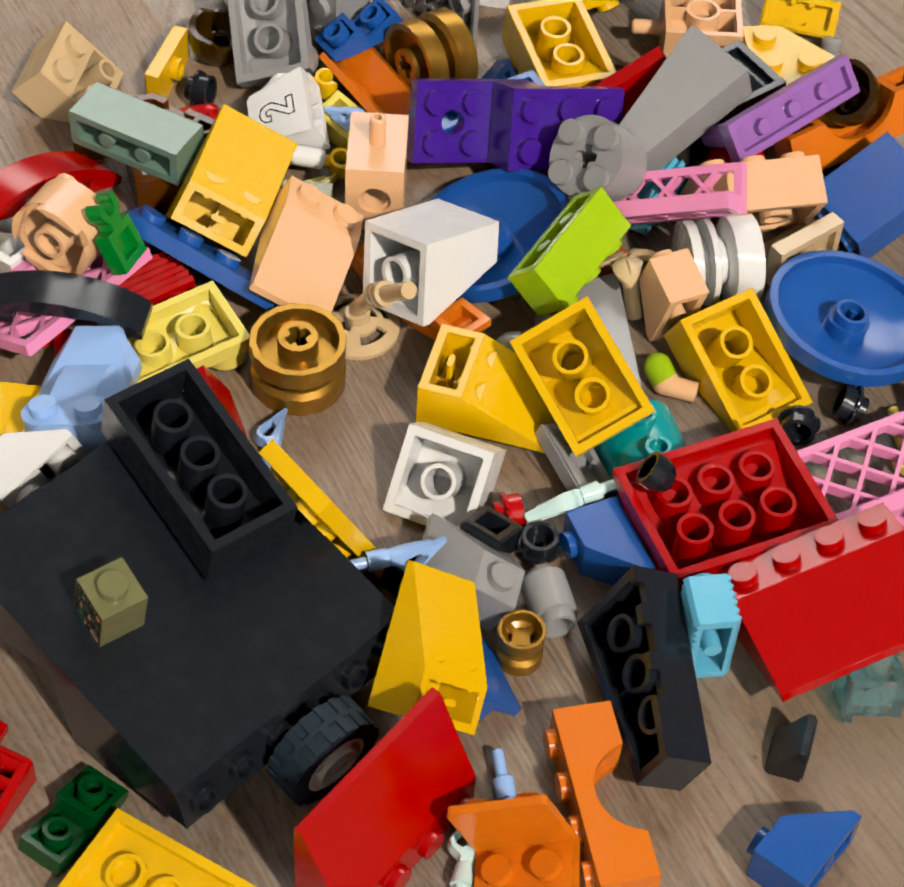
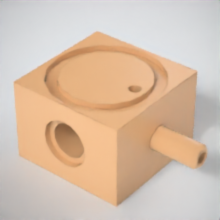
(715, 18)
(376, 163)

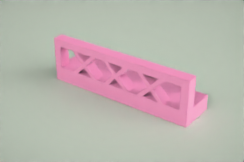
(701, 204)

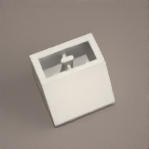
(33, 460)

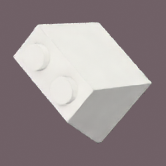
(433, 247)

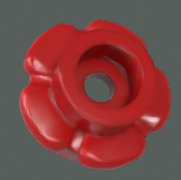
(511, 507)

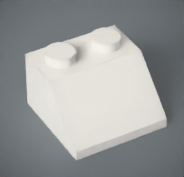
(442, 475)

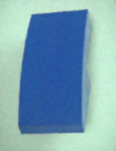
(351, 37)

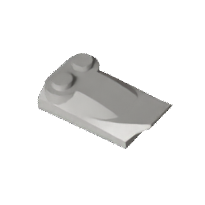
(270, 39)

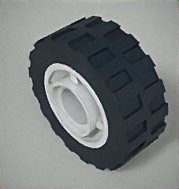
(322, 749)

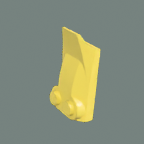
(193, 327)

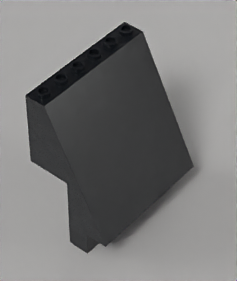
(220, 661)

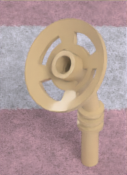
(360, 323)

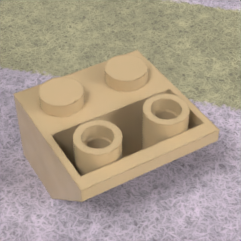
(61, 72)

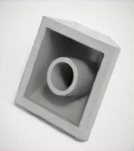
(495, 572)

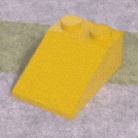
(556, 43)
(737, 361)
(582, 376)

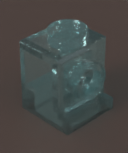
(871, 690)

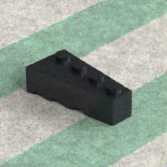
(649, 675)

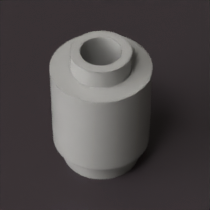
(550, 597)

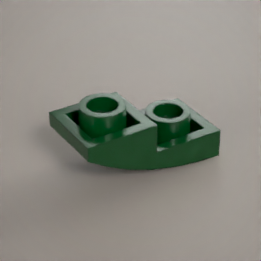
(74, 822)

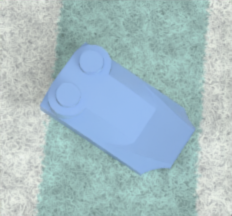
(83, 373)

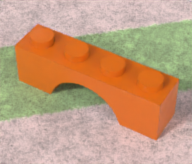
(840, 143)
(585, 750)

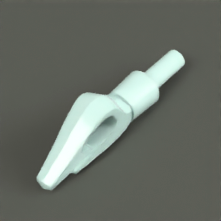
(570, 500)
(465, 867)

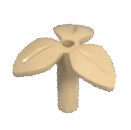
(628, 270)

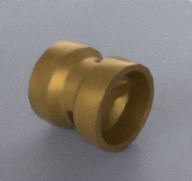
(520, 642)

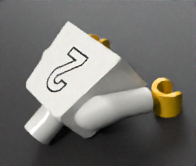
(295, 110)

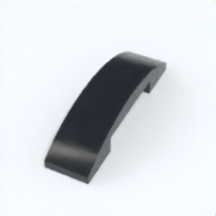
(74, 298)

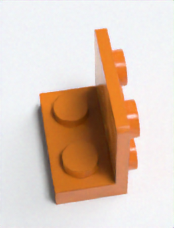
(519, 841)

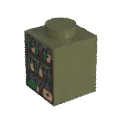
(110, 601)

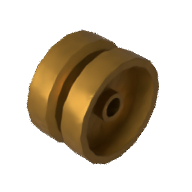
(432, 47)
(298, 359)

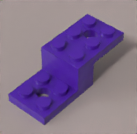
(499, 119)

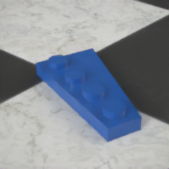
(196, 252)

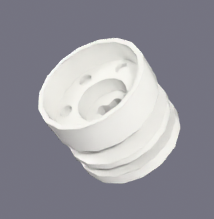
(727, 257)

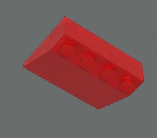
(726, 501)
(823, 601)
(388, 805)

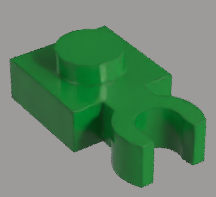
(118, 236)

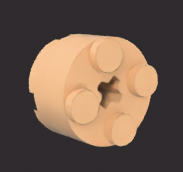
(57, 228)

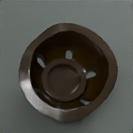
(208, 46)
(862, 105)

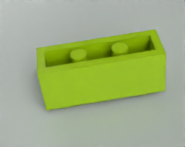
(570, 252)

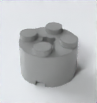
(596, 154)

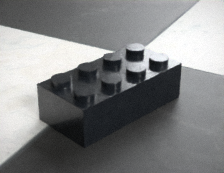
(198, 468)

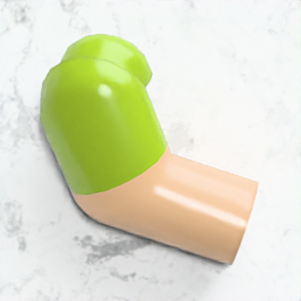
(665, 380)

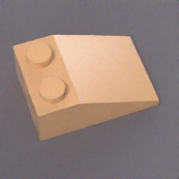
(305, 247)

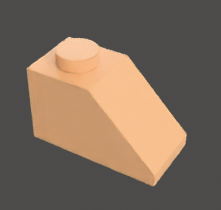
(670, 291)

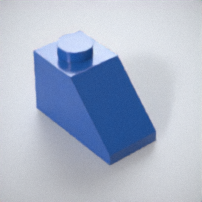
(603, 541)
(800, 848)

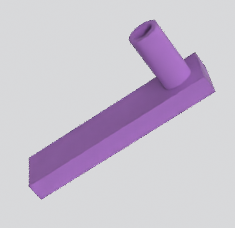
(785, 110)

